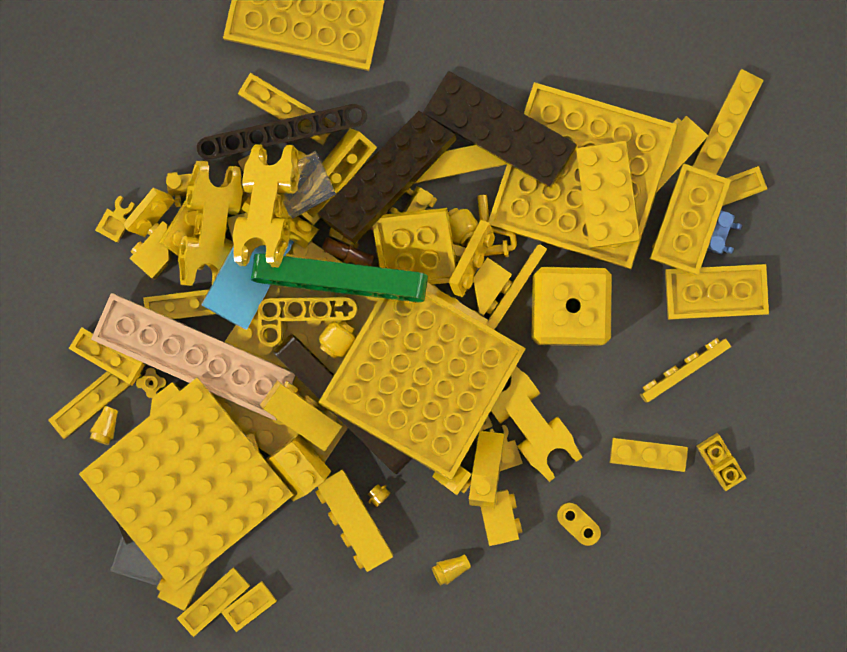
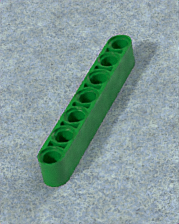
(341, 278)

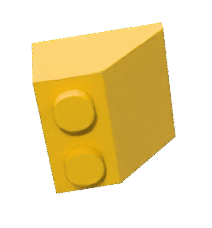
(298, 466)

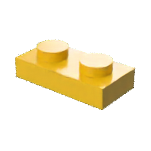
(148, 212)
(249, 606)

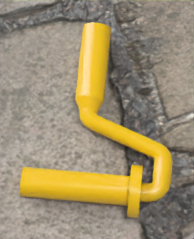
(495, 249)

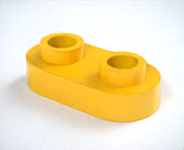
(578, 524)

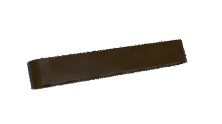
(269, 131)
(317, 378)

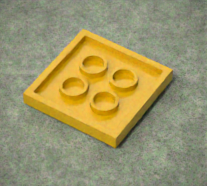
(417, 243)

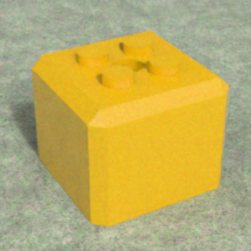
(554, 323)

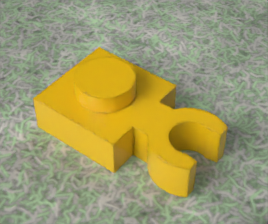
(112, 222)
(510, 452)

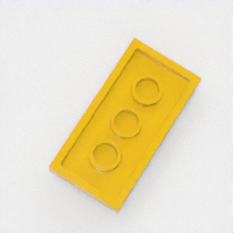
(608, 194)
(690, 219)
(717, 292)

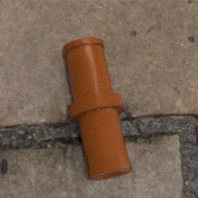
(347, 253)

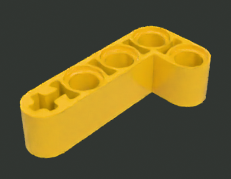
(308, 314)

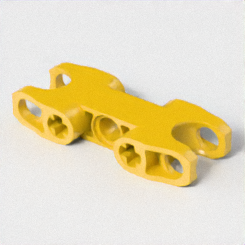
(212, 209)
(264, 218)
(540, 435)

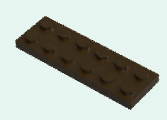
(499, 129)
(386, 176)

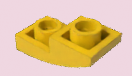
(721, 462)

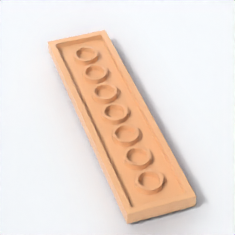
(188, 353)

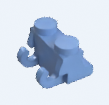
(720, 233)

